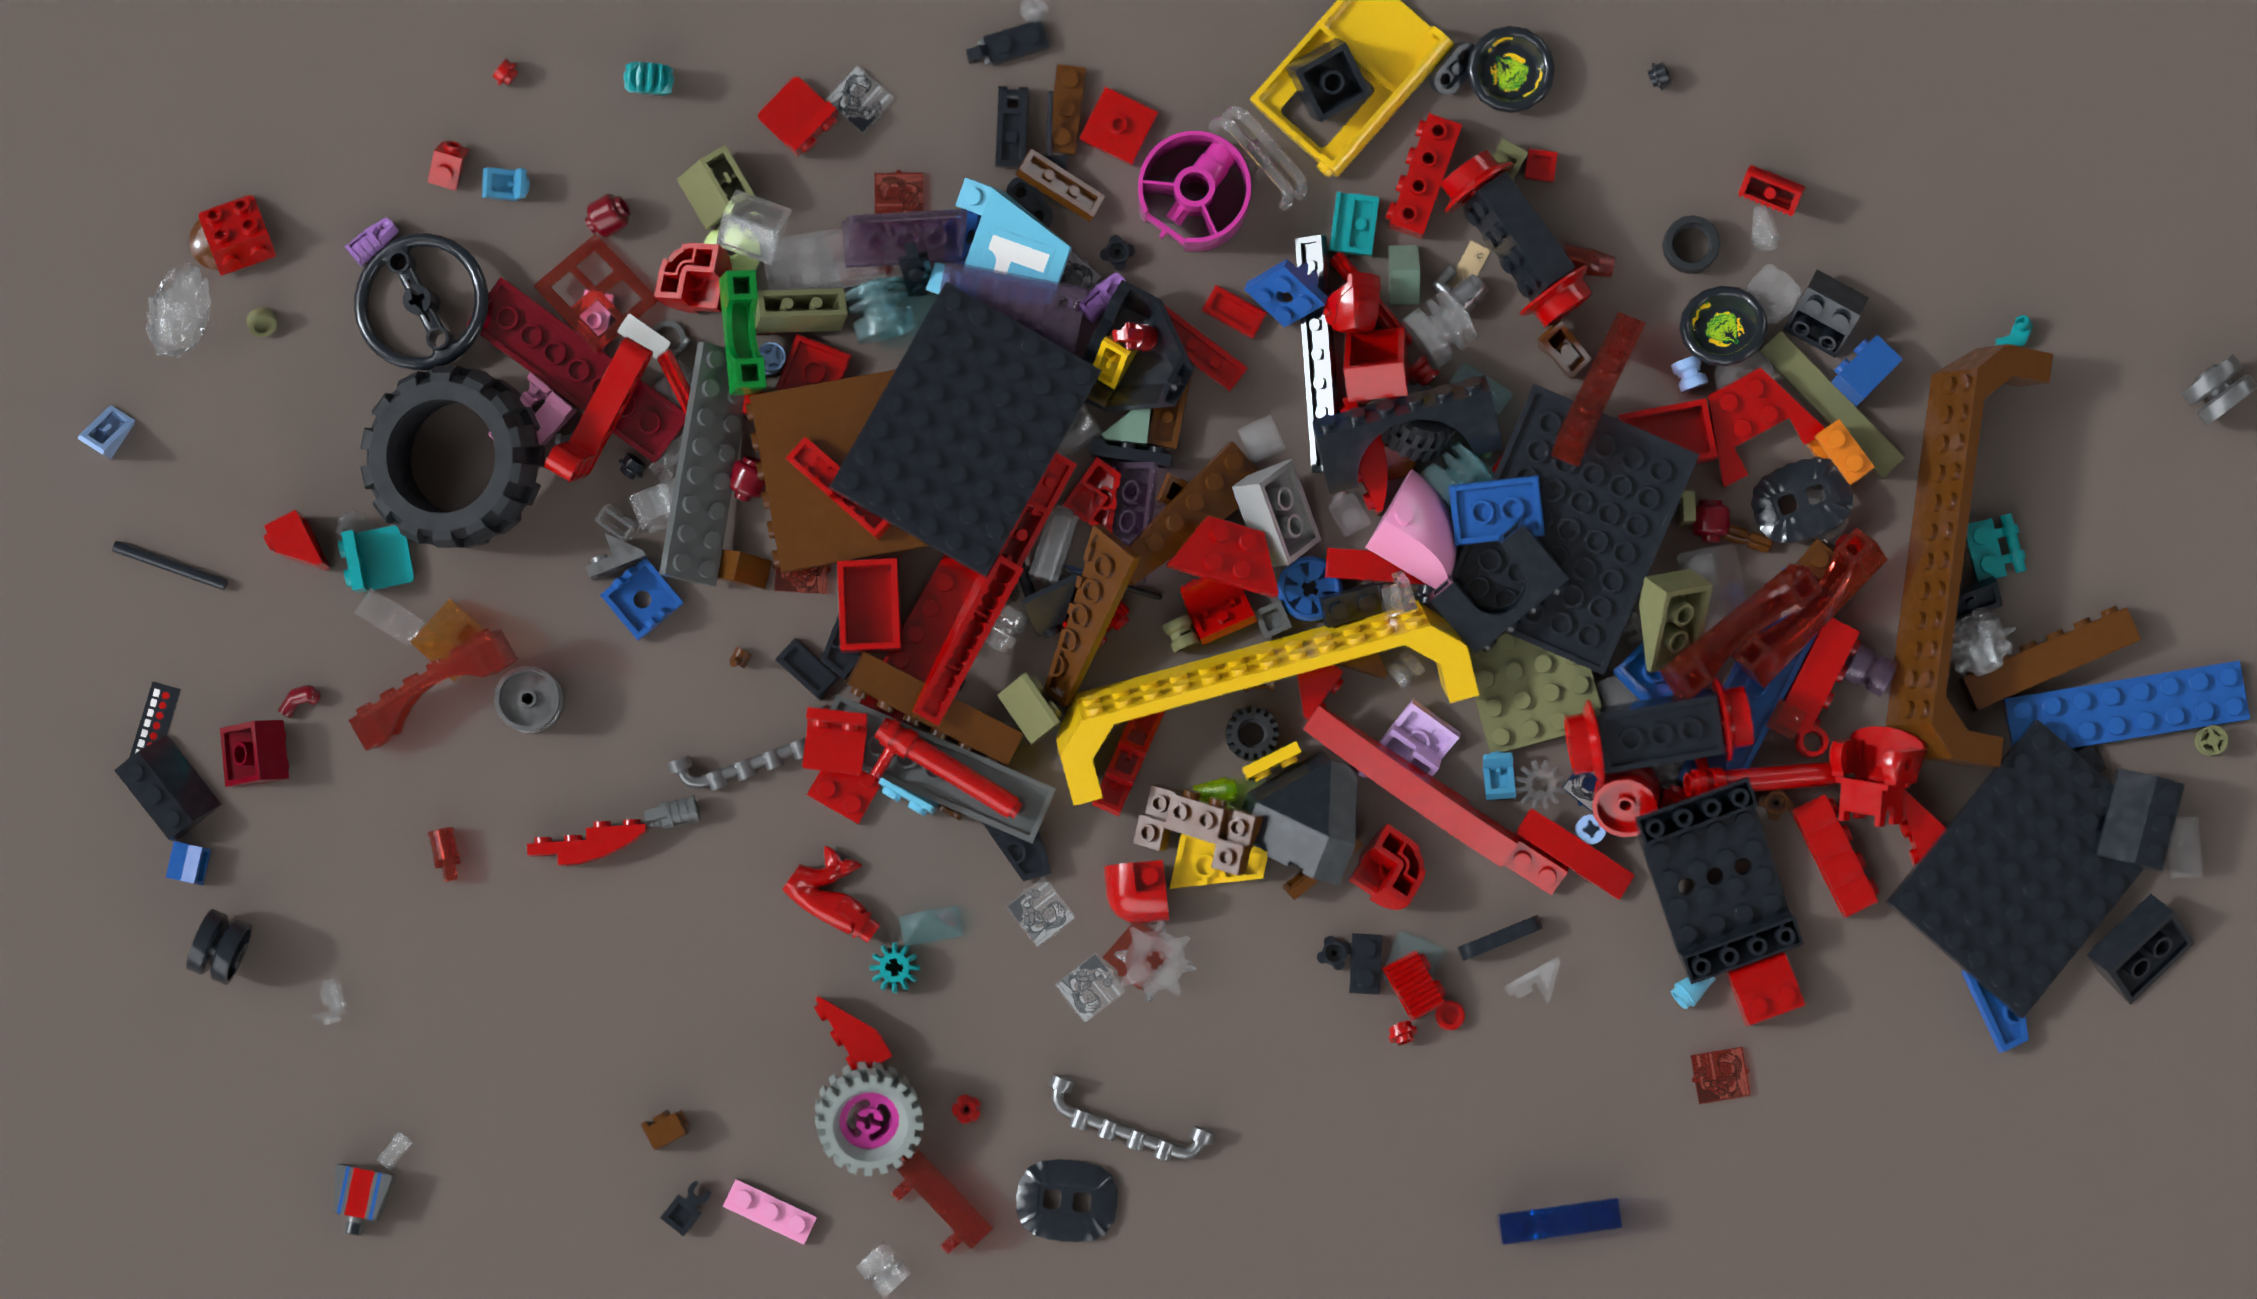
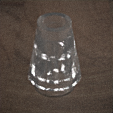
(1764, 230)

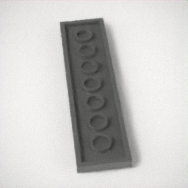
(703, 472)
(915, 778)

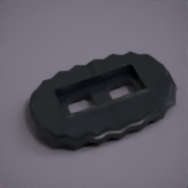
(1808, 519)
(1068, 1178)

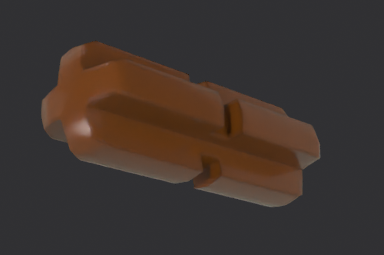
(1753, 540)

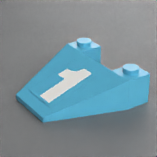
(1007, 237)

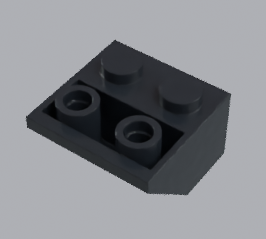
(1826, 313)

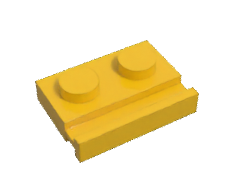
(1261, 768)

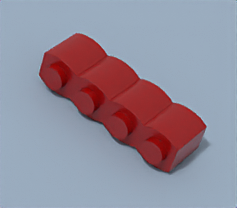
(1834, 855)

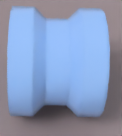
(1588, 832)

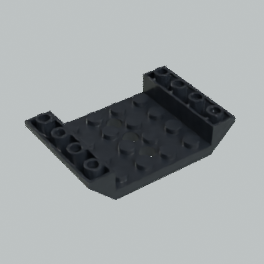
(1723, 921)

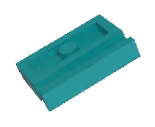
(1354, 224)

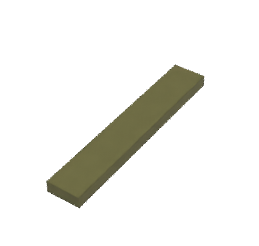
(1830, 402)

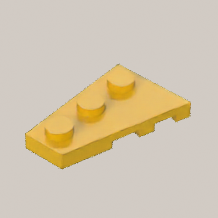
(1195, 861)

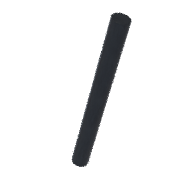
(170, 565)

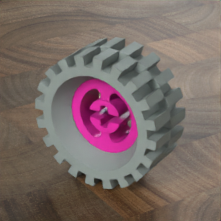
(868, 1144)

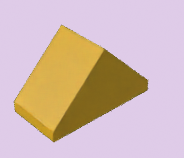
(1113, 361)

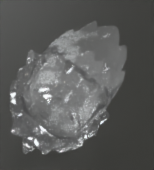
(179, 311)

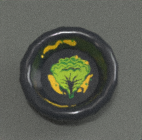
(1511, 69)
(1723, 325)

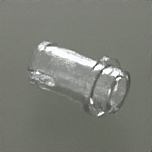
(394, 1151)

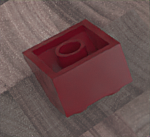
(254, 753)

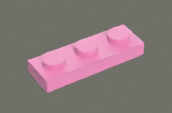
(770, 1211)

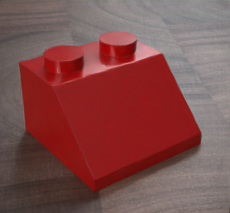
(295, 540)

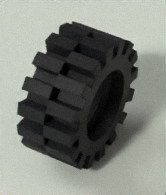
(1258, 716)

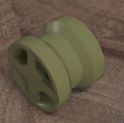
(2217, 739)

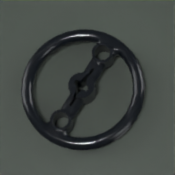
(391, 254)

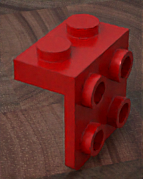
(798, 116)
(236, 234)
(1216, 608)

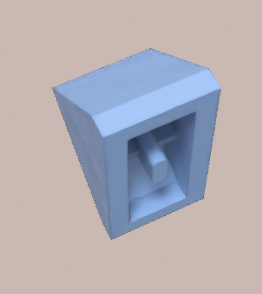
(107, 431)

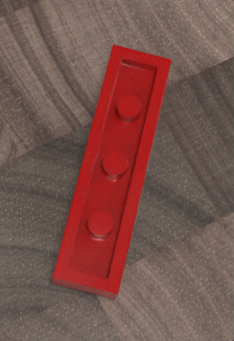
(1208, 355)

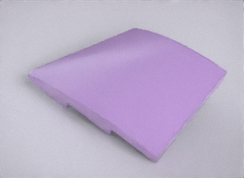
(1420, 737)

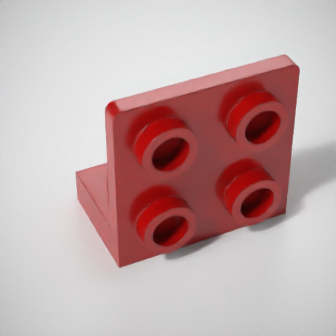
(835, 741)

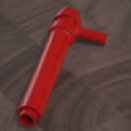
(908, 744)
(1761, 778)

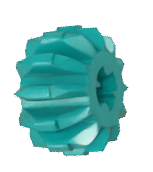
(648, 78)
(902, 960)

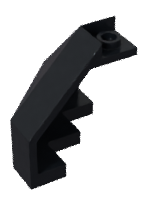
(1154, 376)
(1308, 816)

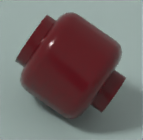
(607, 215)
(746, 480)
(1711, 521)

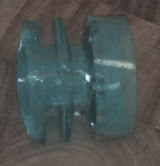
(879, 304)
(1462, 470)

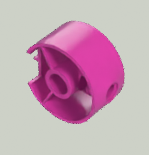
(1208, 171)

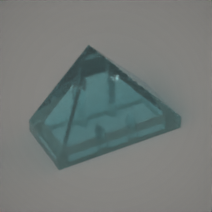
(931, 925)

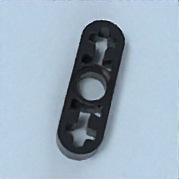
(1500, 937)

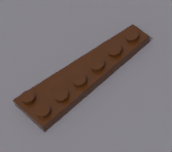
(1205, 495)
(1099, 592)

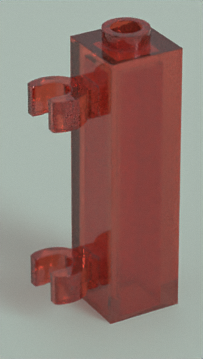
(944, 1199)

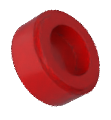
(1450, 1015)

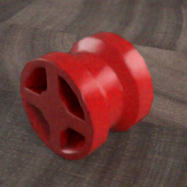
(1422, 372)

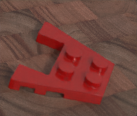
(1748, 409)

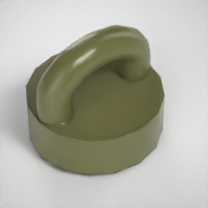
(261, 322)

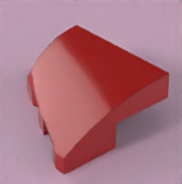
(1095, 495)

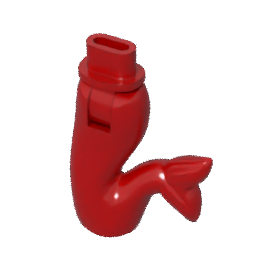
(831, 907)

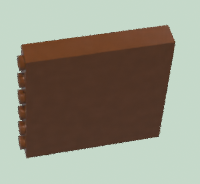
(805, 521)

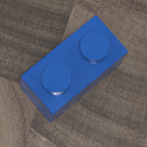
(1866, 370)

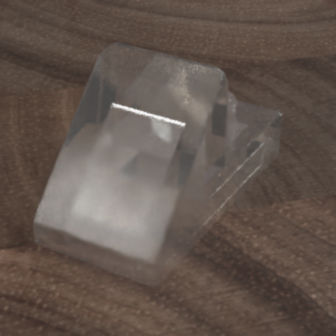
(1543, 977)

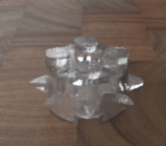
(1980, 643)
(1169, 950)

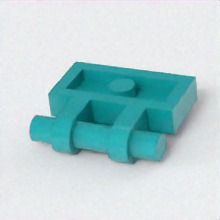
(1986, 552)

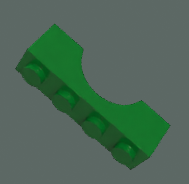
(738, 308)

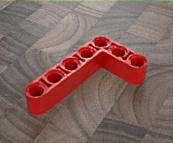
(578, 456)

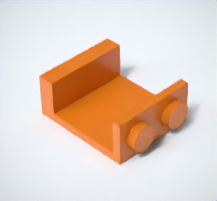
(1843, 450)

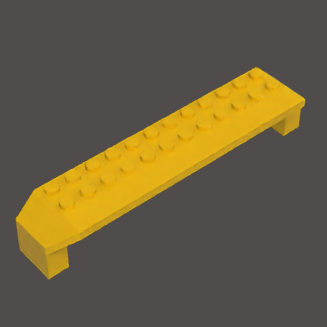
(1100, 708)

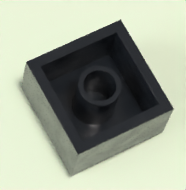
(1328, 80)

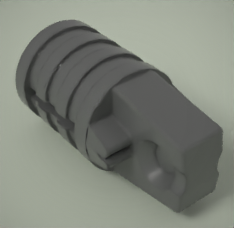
(673, 813)

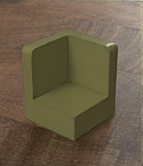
(1509, 152)

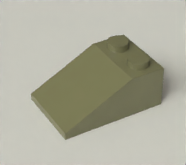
(1672, 614)

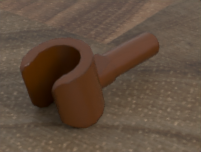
(739, 657)

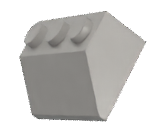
(1277, 505)

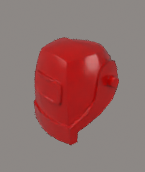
(1354, 305)

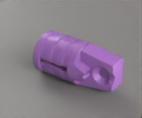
(371, 240)
(1098, 298)

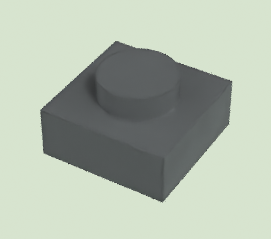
(1272, 619)

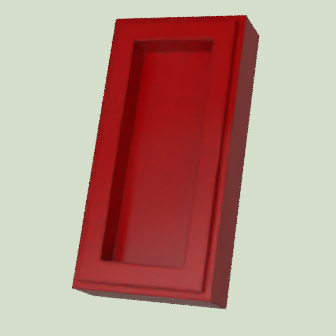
(1234, 312)

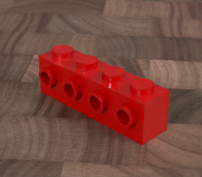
(1426, 172)

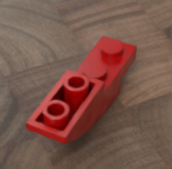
(1372, 469)
(600, 842)

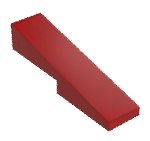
(821, 471)

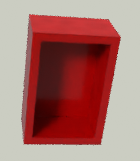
(1376, 365)
(1680, 423)
(869, 605)

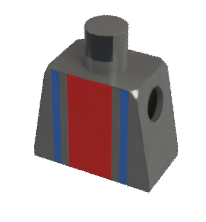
(360, 1195)

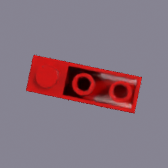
(1919, 827)
(858, 1038)

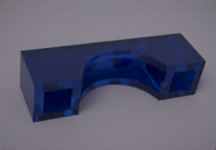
(1559, 1220)

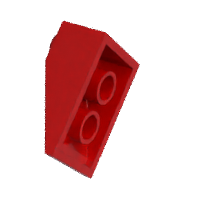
(1765, 988)

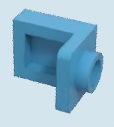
(505, 184)
(1499, 775)

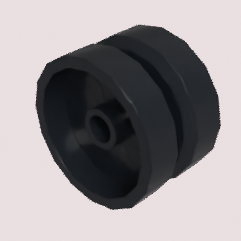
(219, 946)

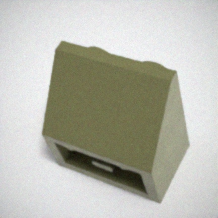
(711, 185)
(1029, 709)

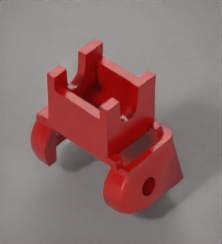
(1883, 765)

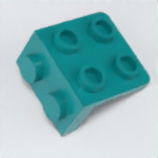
(376, 559)

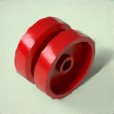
(1623, 798)

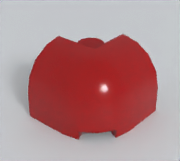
(691, 278)
(1390, 869)
(1137, 891)

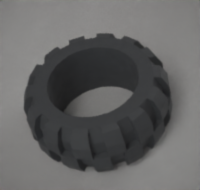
(389, 457)

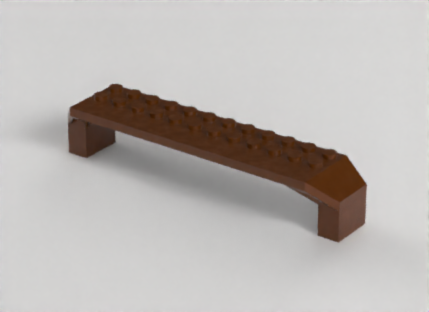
(1938, 549)

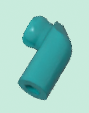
(2019, 334)

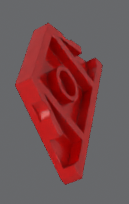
(1229, 556)

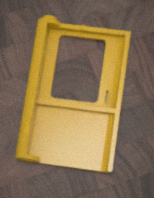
(1393, 55)

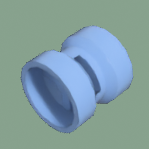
(773, 354)
(1688, 371)

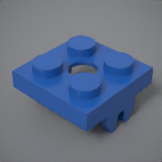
(1284, 278)
(636, 579)

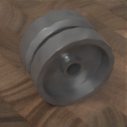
(2218, 388)
(546, 703)

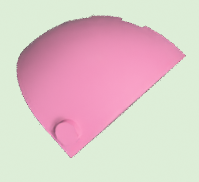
(1417, 532)

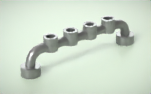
(742, 769)
(1135, 1138)

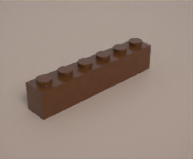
(2052, 658)
(961, 722)

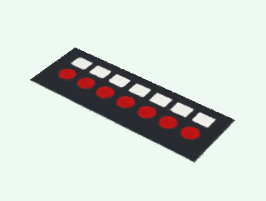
(156, 715)

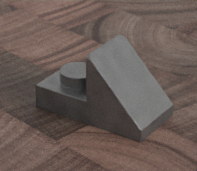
(623, 556)

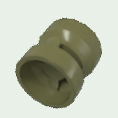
(1178, 627)

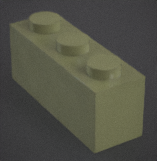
(800, 310)

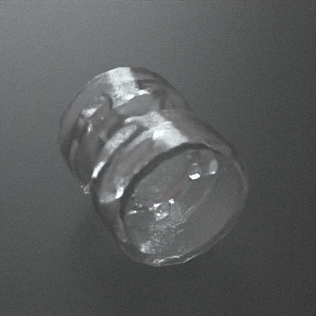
(1006, 626)
(884, 1269)

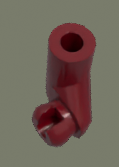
(299, 696)

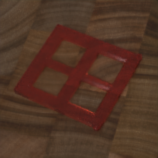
(595, 293)

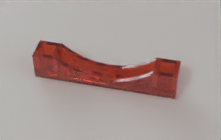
(1597, 389)
(1851, 567)
(1702, 659)
(385, 719)

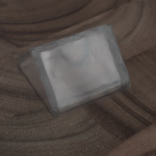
(753, 226)

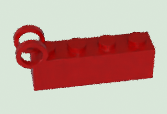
(1817, 676)

